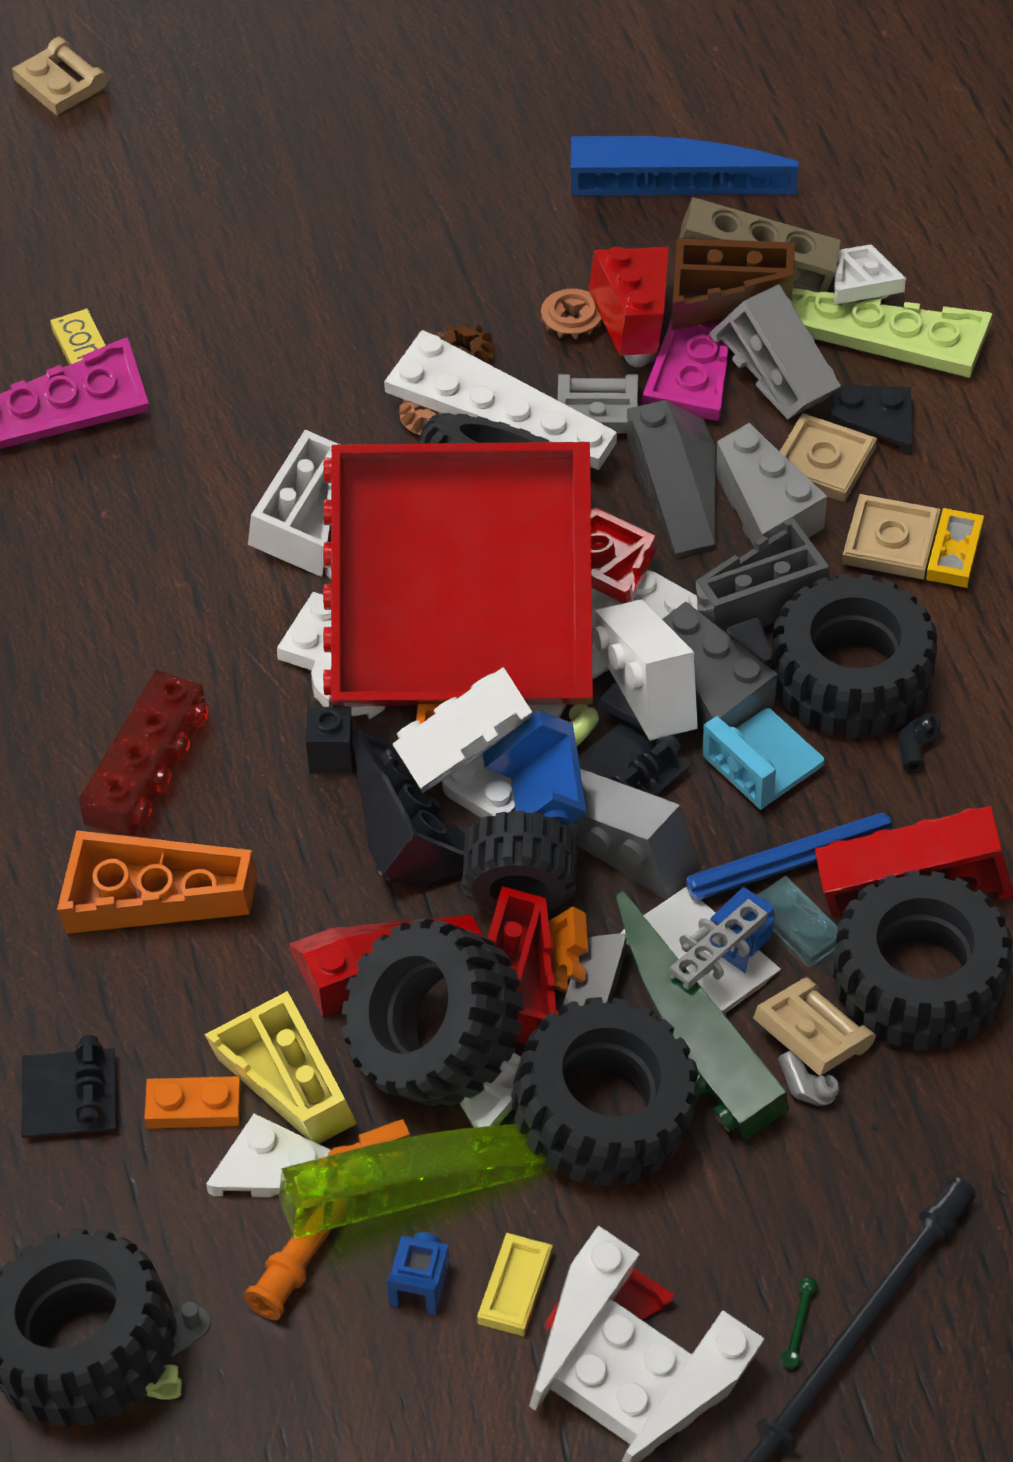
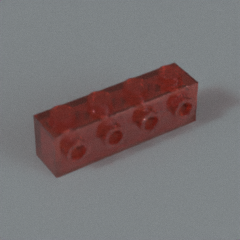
(144, 754)

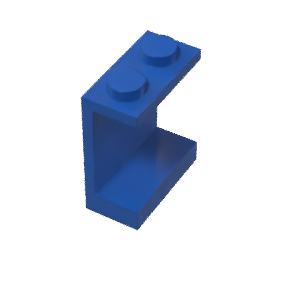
(542, 767)

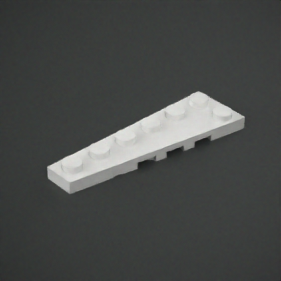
(457, 382)

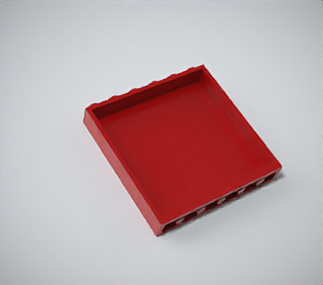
(456, 570)

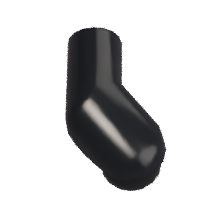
(915, 738)

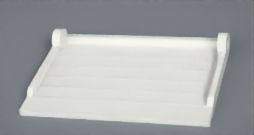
(681, 916)

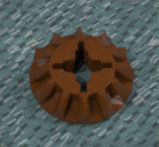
(480, 342)

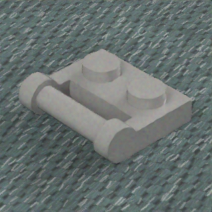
(600, 398)

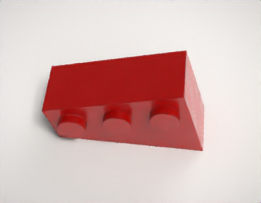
(631, 296)
(523, 933)

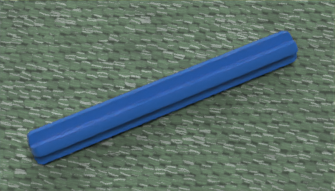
(778, 859)

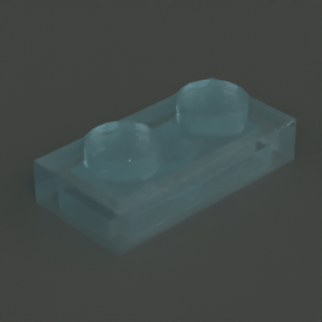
(800, 922)

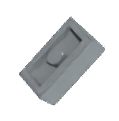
(603, 968)

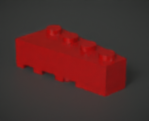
(956, 845)

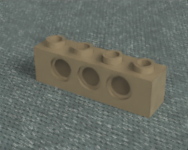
(814, 253)

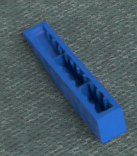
(675, 168)

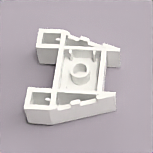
(625, 1368)

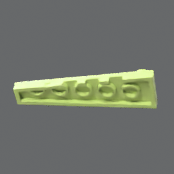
(917, 336)

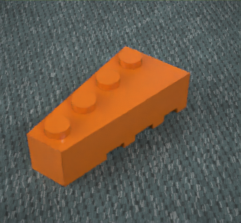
(152, 882)

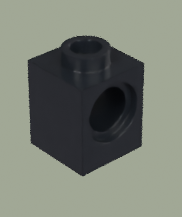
(329, 740)

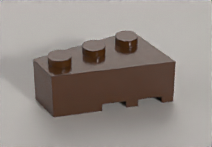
(721, 274)

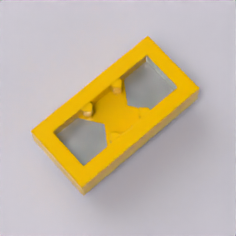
(955, 547)

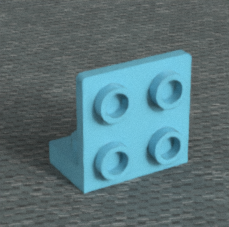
(760, 755)

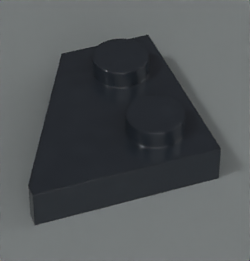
(876, 412)

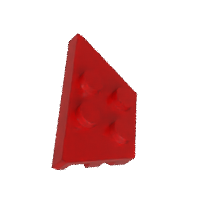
(618, 555)

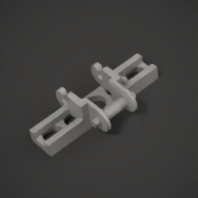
(720, 935)

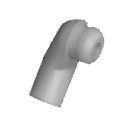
(805, 1086)

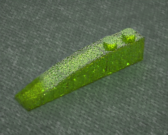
(402, 1175)

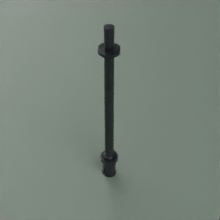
(936, 1223)

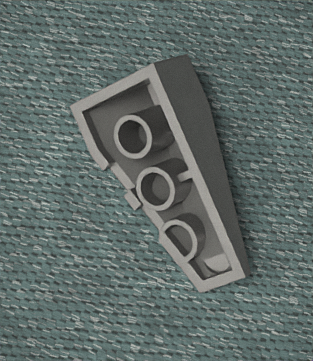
(678, 472)

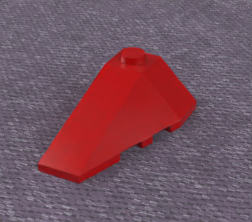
(332, 955)

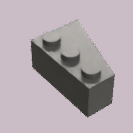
(761, 579)
(727, 676)
(636, 834)

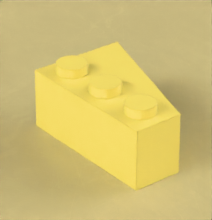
(284, 1067)

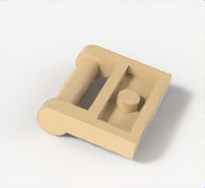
(53, 85)
(813, 1027)

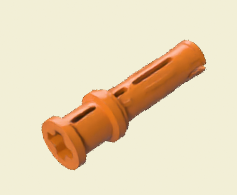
(282, 1275)

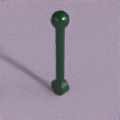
(790, 1358)

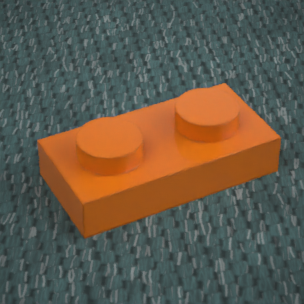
(192, 1102)

